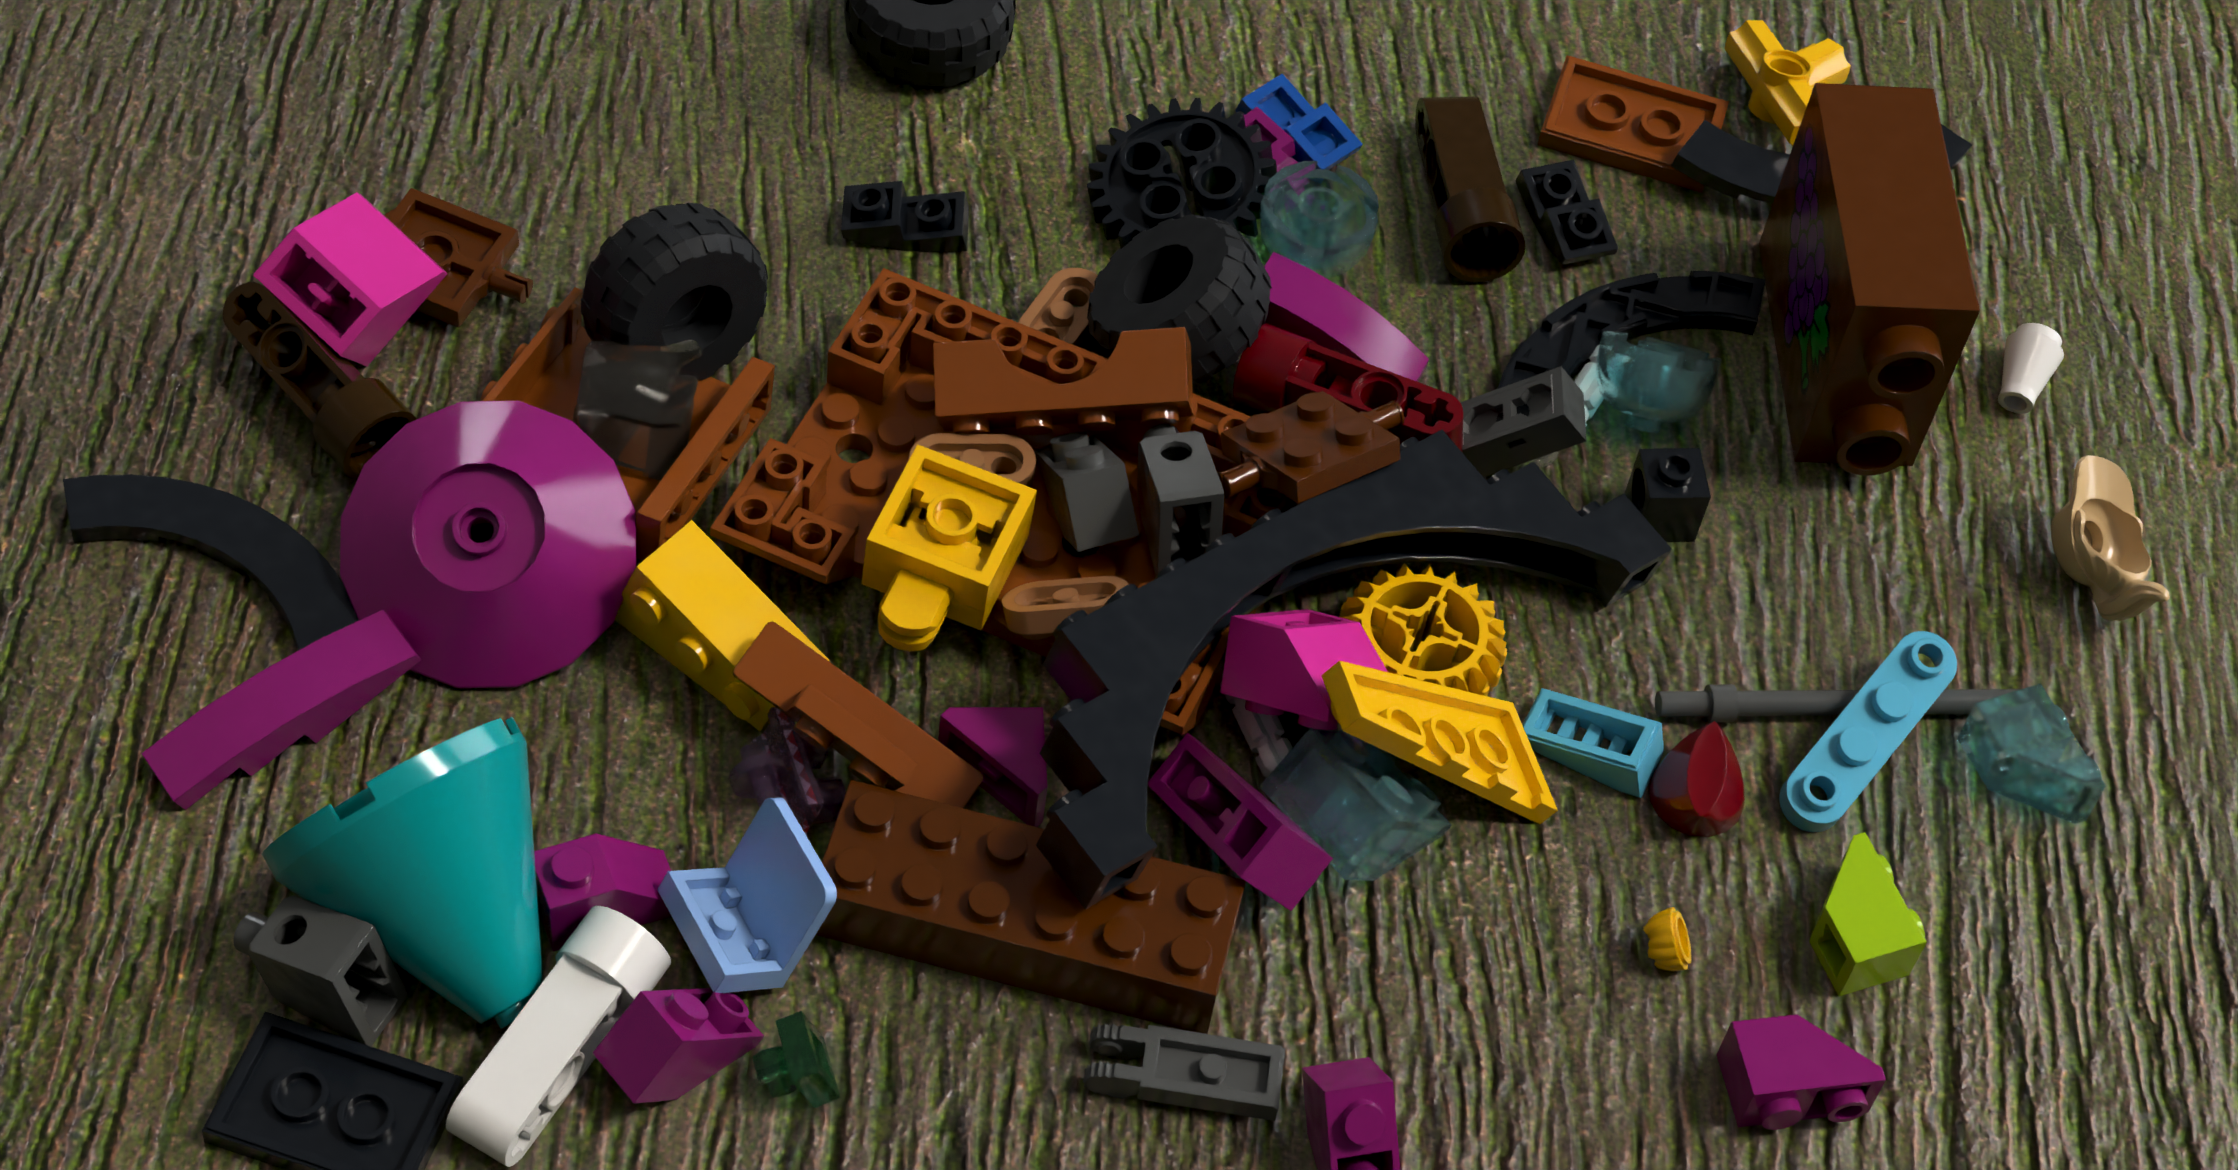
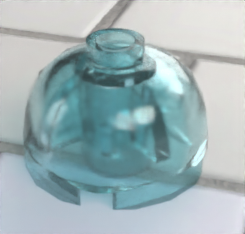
(1319, 217)
(1654, 380)

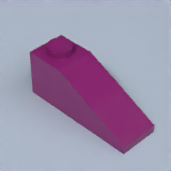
(1239, 823)

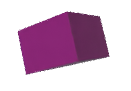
(1006, 750)

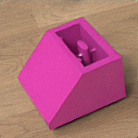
(351, 277)
(1280, 659)

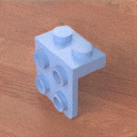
(757, 911)

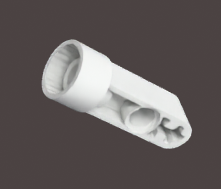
(556, 1033)

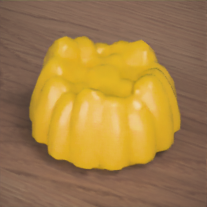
(1668, 940)

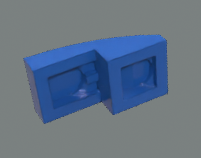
(1316, 132)

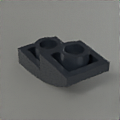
(1564, 215)
(892, 220)

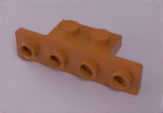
(853, 721)

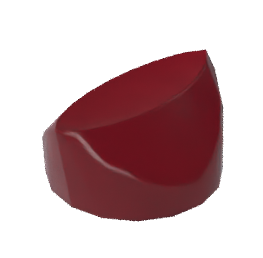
(1699, 784)

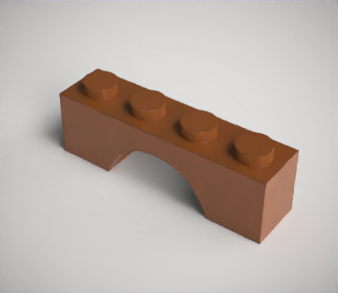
(1141, 380)

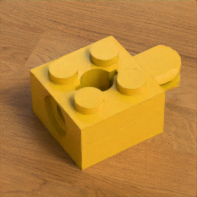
(943, 546)

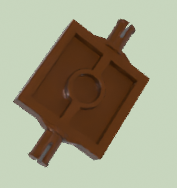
(464, 246)
(1310, 447)

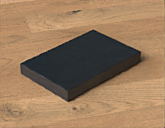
(329, 1103)

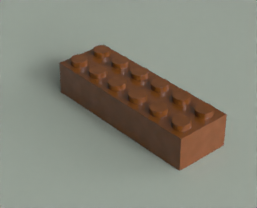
(989, 905)

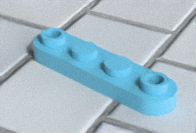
(1868, 731)

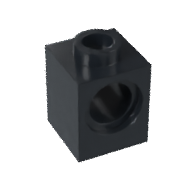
(1670, 491)

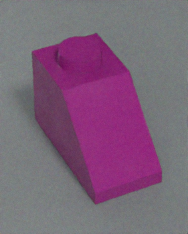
(597, 873)

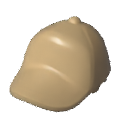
(2102, 542)

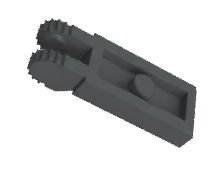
(1188, 1069)

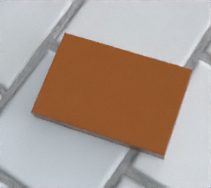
(1626, 120)

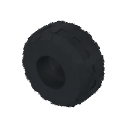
(930, 39)
(1186, 276)
(675, 280)

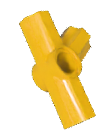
(1781, 77)

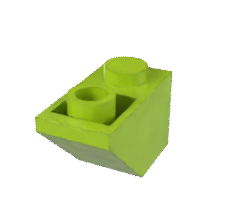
(1864, 924)

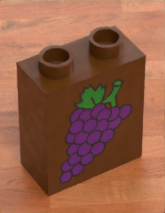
(1866, 276)

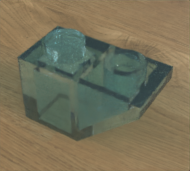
(2030, 754)

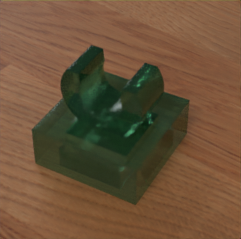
(798, 1063)

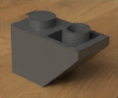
(1087, 490)

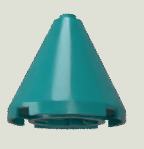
(438, 867)

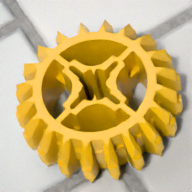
(1461, 634)

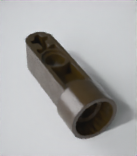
(1474, 213)
(348, 411)

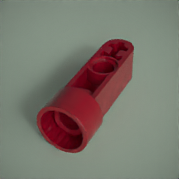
(1287, 366)

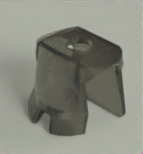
(637, 403)

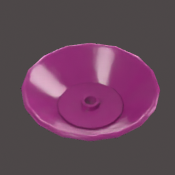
(529, 592)

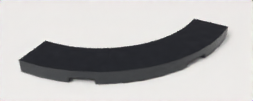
(1751, 170)
(1638, 308)
(223, 529)

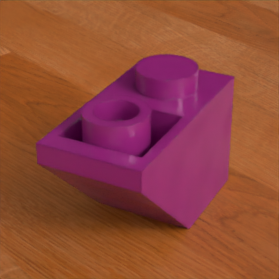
(675, 1041)
(1794, 1072)
(1351, 1116)

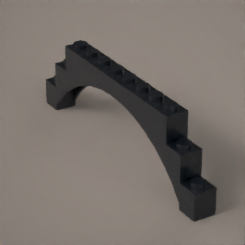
(1142, 641)

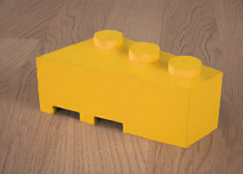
(702, 617)

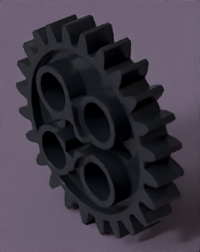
(1215, 156)

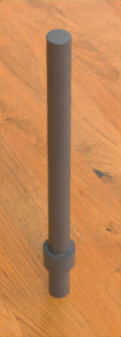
(1725, 703)

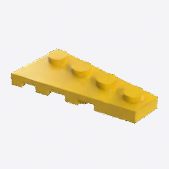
(1444, 731)

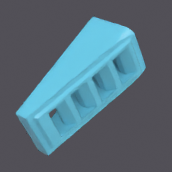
(1610, 766)

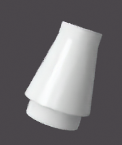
(2029, 362)

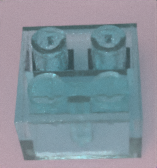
(1355, 803)

